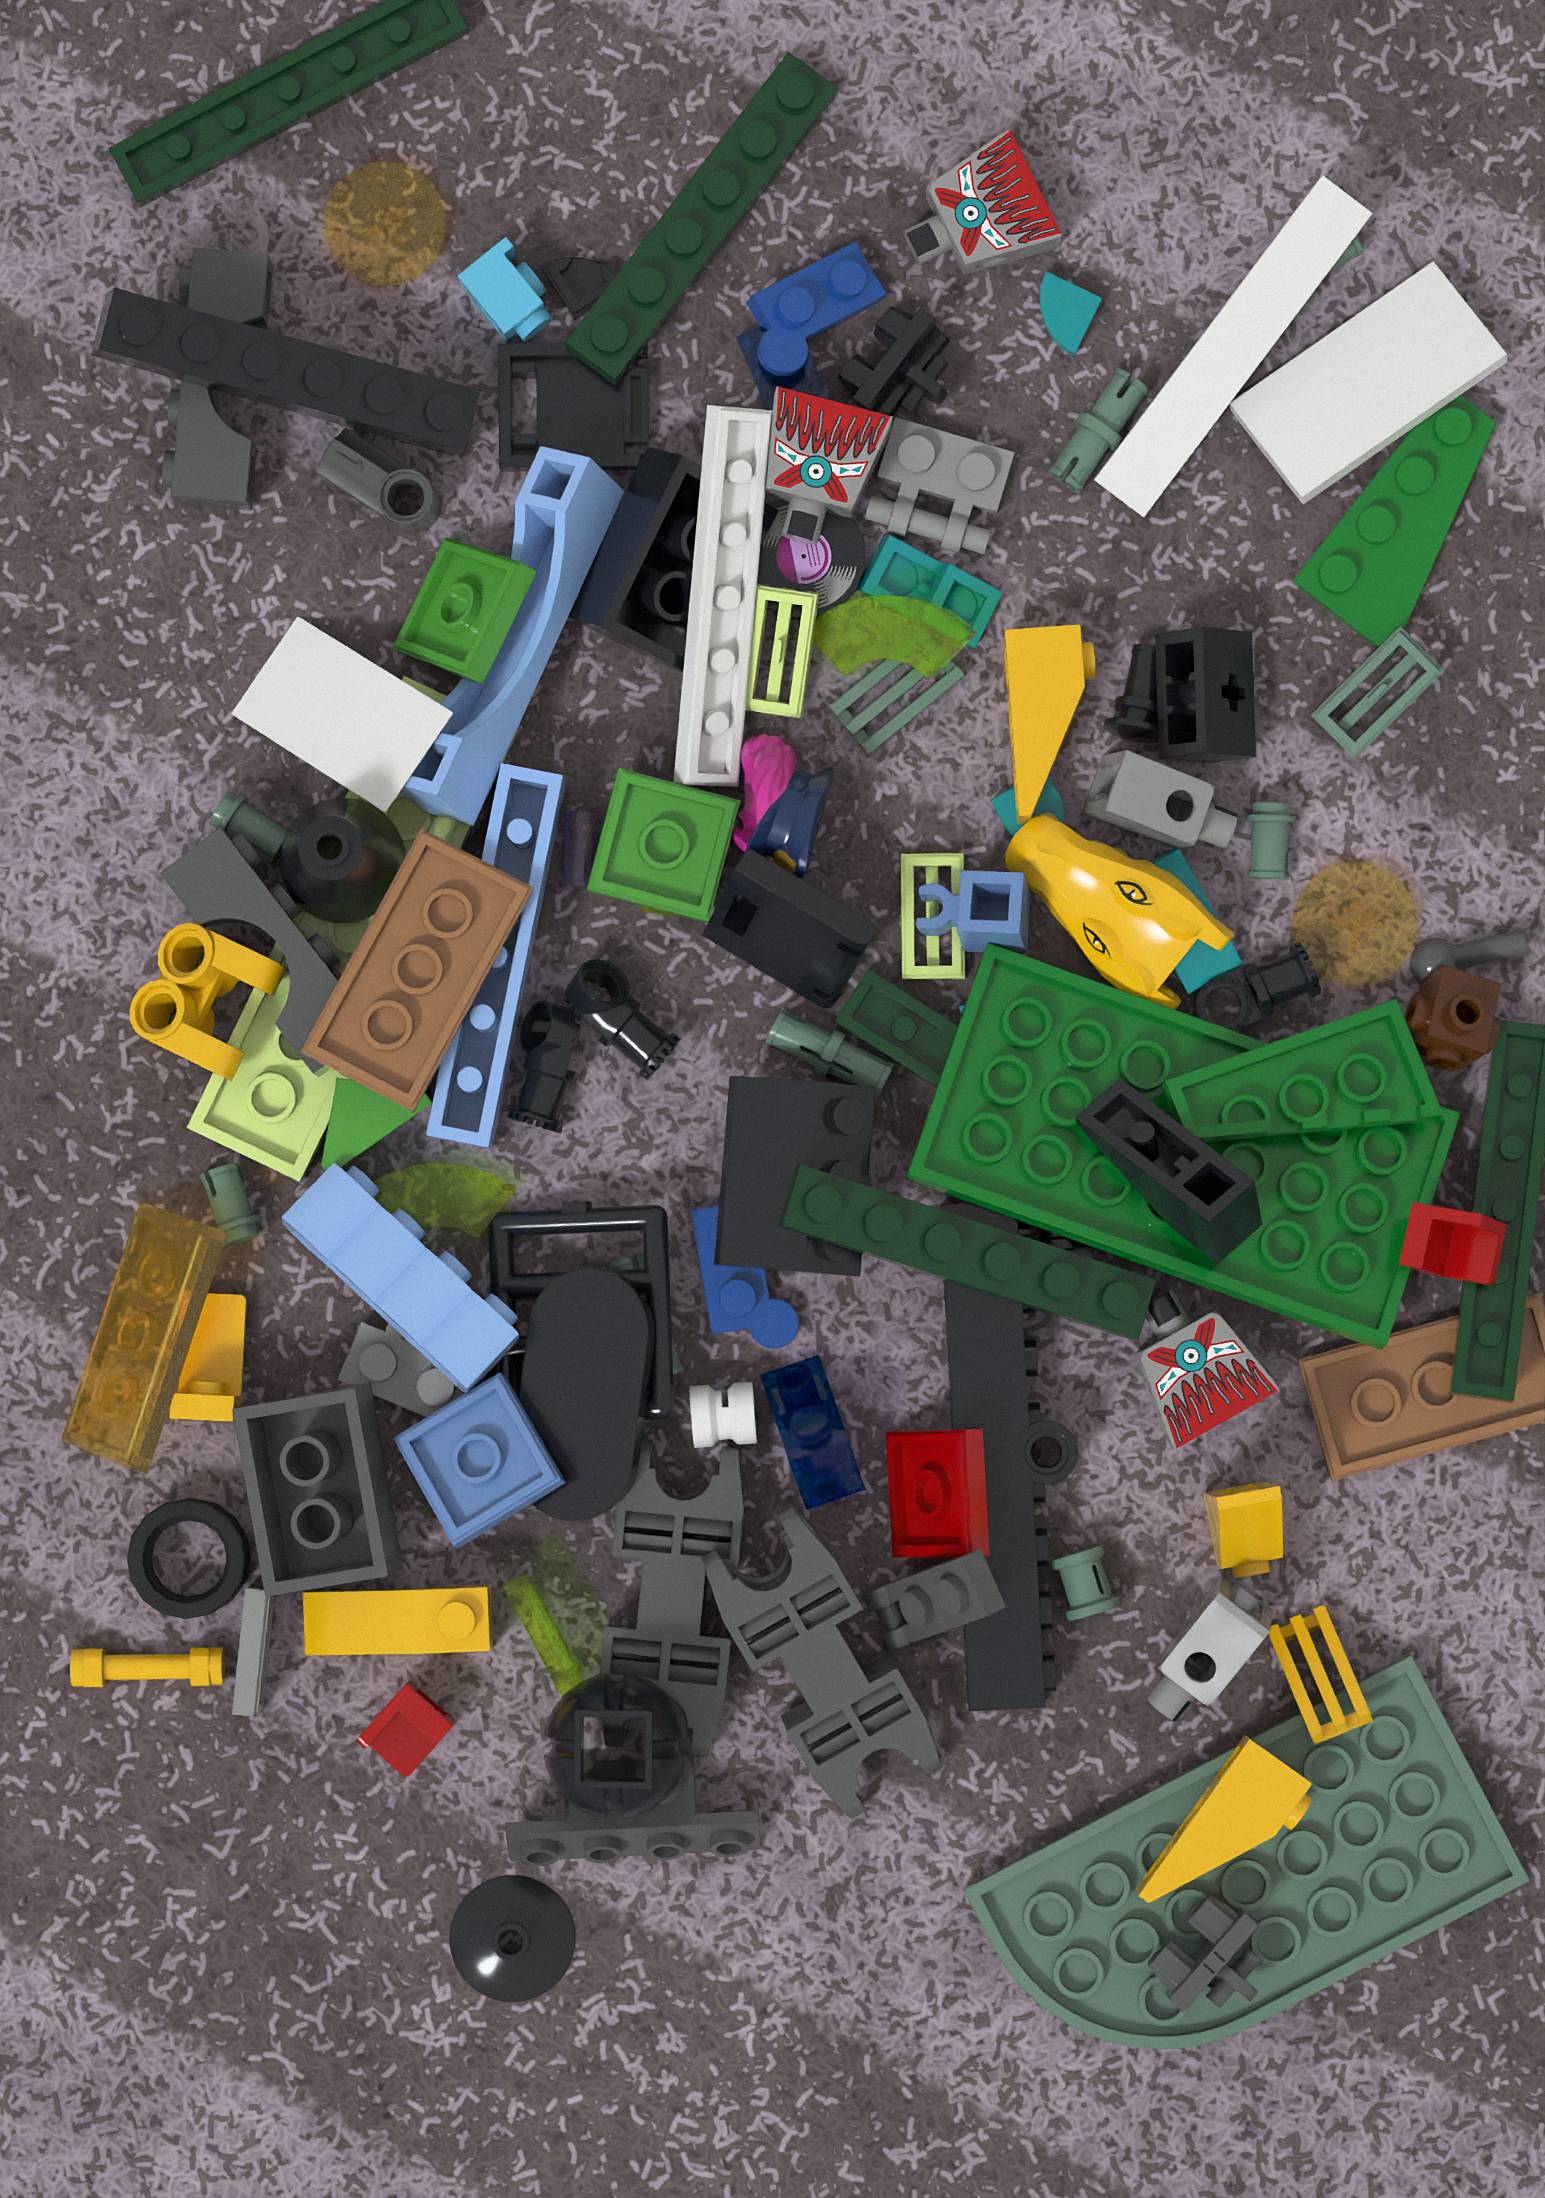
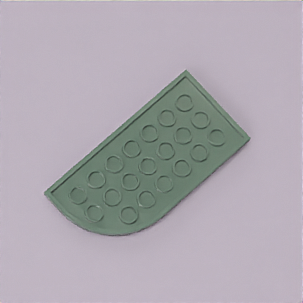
(1375, 1863)

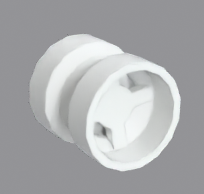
(723, 1414)

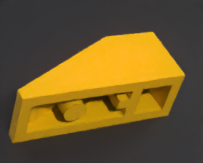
(1044, 690)
(1246, 1527)
(399, 1620)
(1235, 1813)

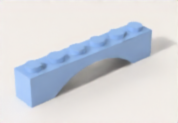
(557, 533)

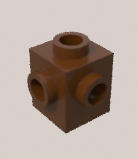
(1453, 1018)

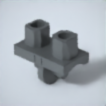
(1188, 1976)

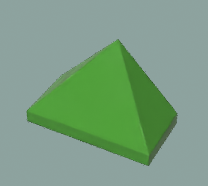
(361, 1120)

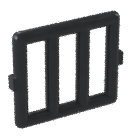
(582, 1218)

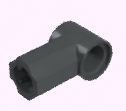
(377, 480)

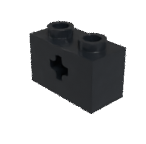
(1205, 695)

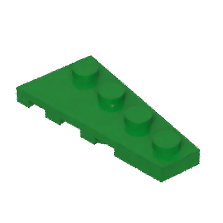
(1391, 535)
(1316, 1081)

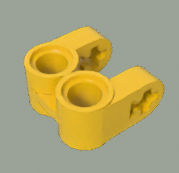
(194, 991)

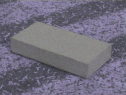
(253, 1652)

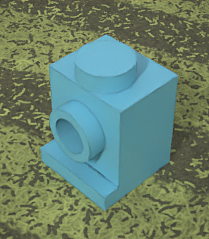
(506, 293)

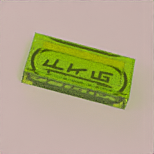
(543, 1633)

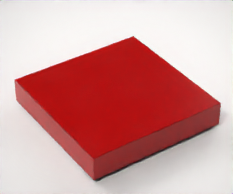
(937, 1493)

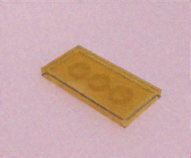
(144, 1337)

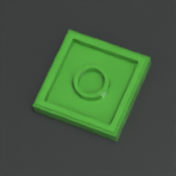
(464, 610)
(663, 845)

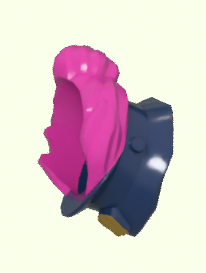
(780, 804)

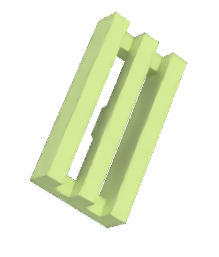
(786, 599)
(932, 970)

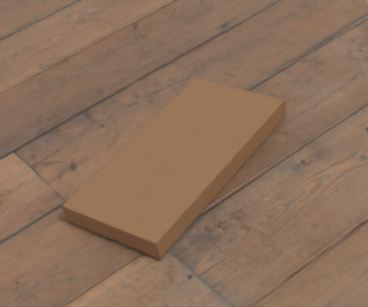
(417, 970)
(1397, 1402)

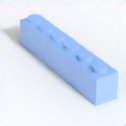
(479, 1057)

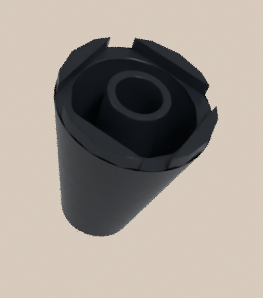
(356, 880)

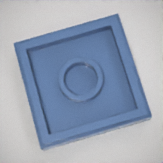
(479, 1460)

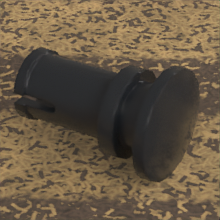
(1139, 701)

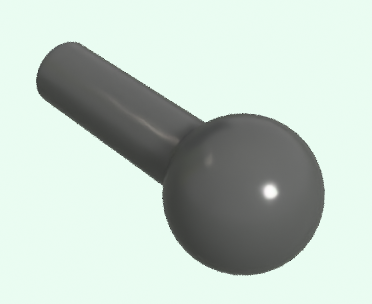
(1435, 952)

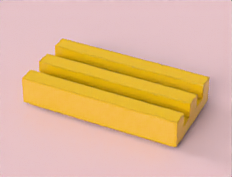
(1300, 1629)

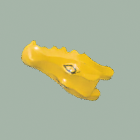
(1118, 909)

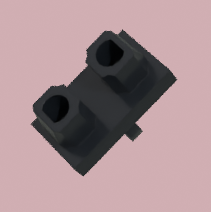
(907, 369)

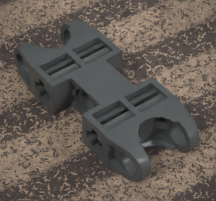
(674, 1593)
(845, 1706)

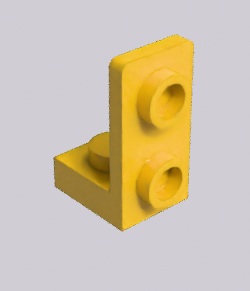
(215, 1362)

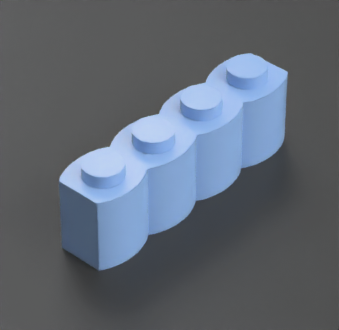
(400, 1277)

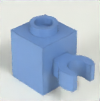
(988, 910)

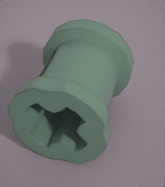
(1085, 1582)

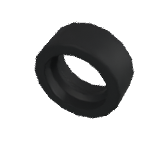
(141, 1565)

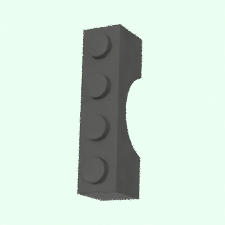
(210, 459)
(222, 887)

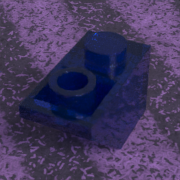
(812, 1432)

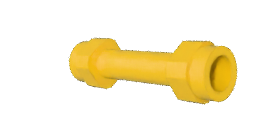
(93, 1667)

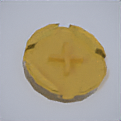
(385, 224)
(1355, 923)

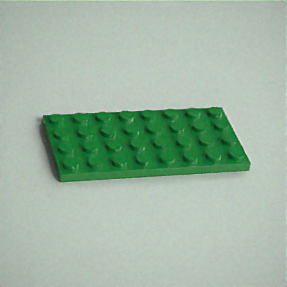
(1050, 1042)

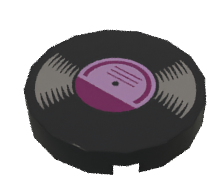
(830, 567)

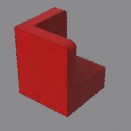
(1453, 1244)
(407, 1729)

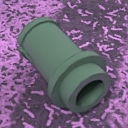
(262, 833)
(1269, 840)
(230, 1204)

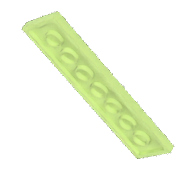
(275, 1102)

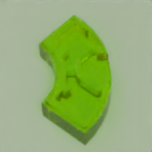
(893, 629)
(445, 1195)

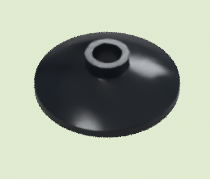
(516, 1905)

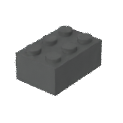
(318, 1489)

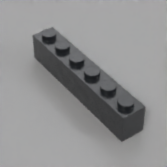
(285, 372)

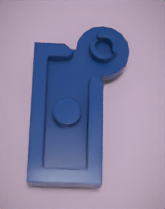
(810, 305)
(739, 1295)

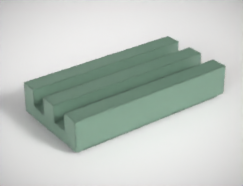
(1415, 654)
(855, 725)

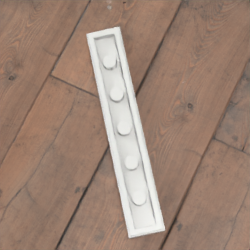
(1233, 345)
(722, 596)

